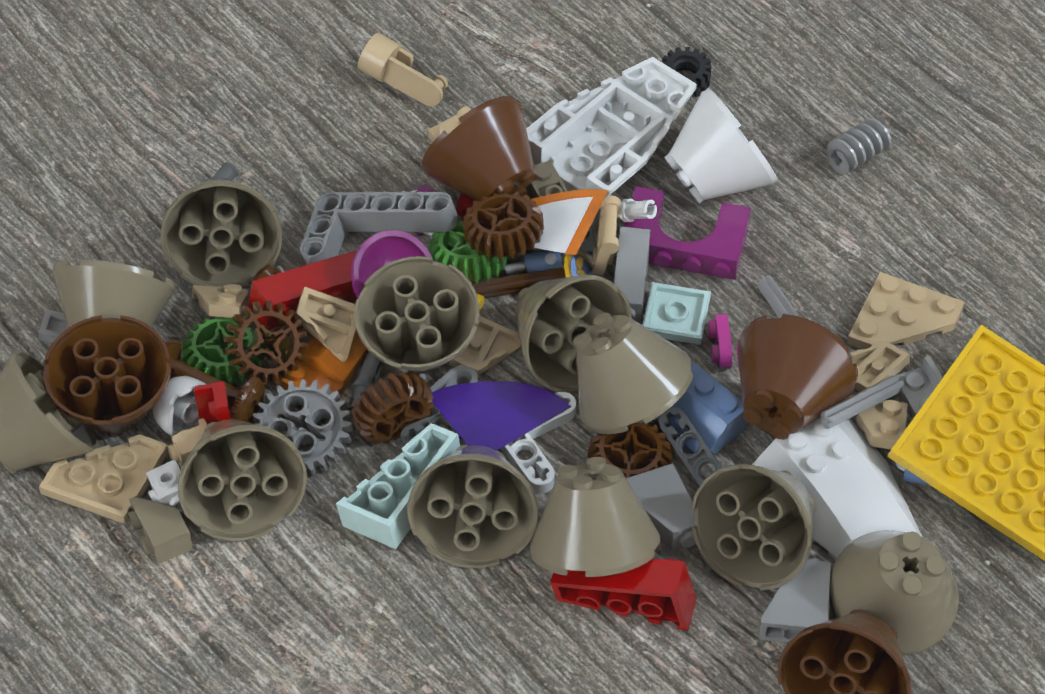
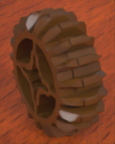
(503, 225)
(257, 330)
(391, 406)
(647, 446)

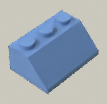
(712, 411)

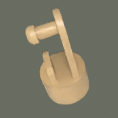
(392, 64)

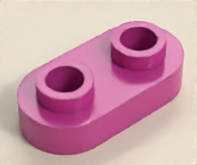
(722, 350)

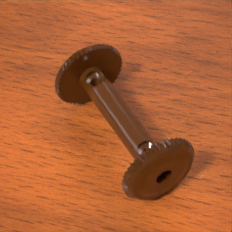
(243, 400)

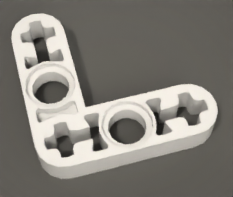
(538, 460)

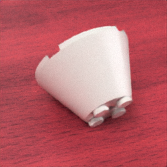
(716, 154)

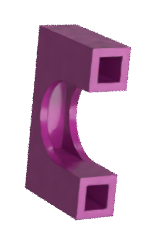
(714, 255)

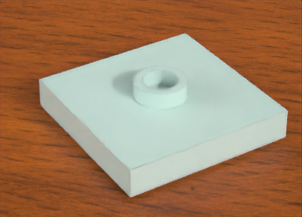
(677, 312)

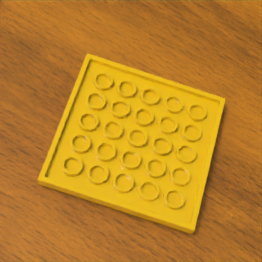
(986, 438)

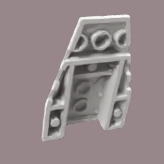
(611, 129)
(845, 479)

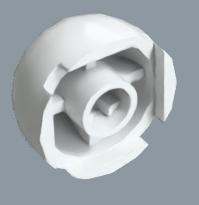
(177, 405)

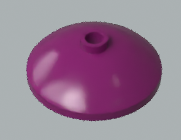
(381, 250)

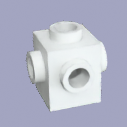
(165, 484)

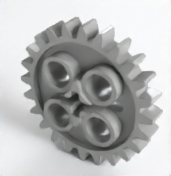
(317, 405)

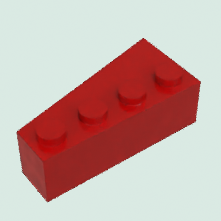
(326, 276)
(653, 589)

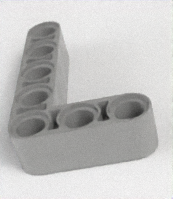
(373, 212)

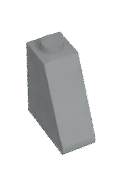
(633, 267)
(666, 505)
(798, 603)

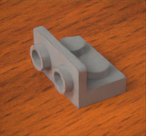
(920, 384)

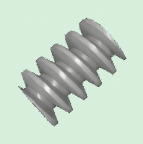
(858, 145)

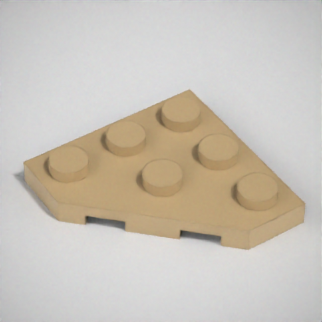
(902, 313)
(106, 477)

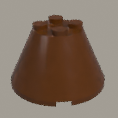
(484, 152)
(107, 372)
(791, 373)
(844, 657)

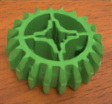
(453, 249)
(204, 351)

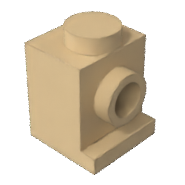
(185, 441)

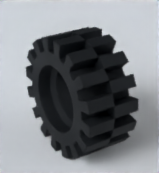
(692, 62)

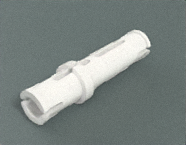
(635, 210)

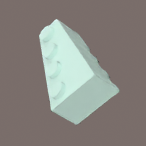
(381, 503)

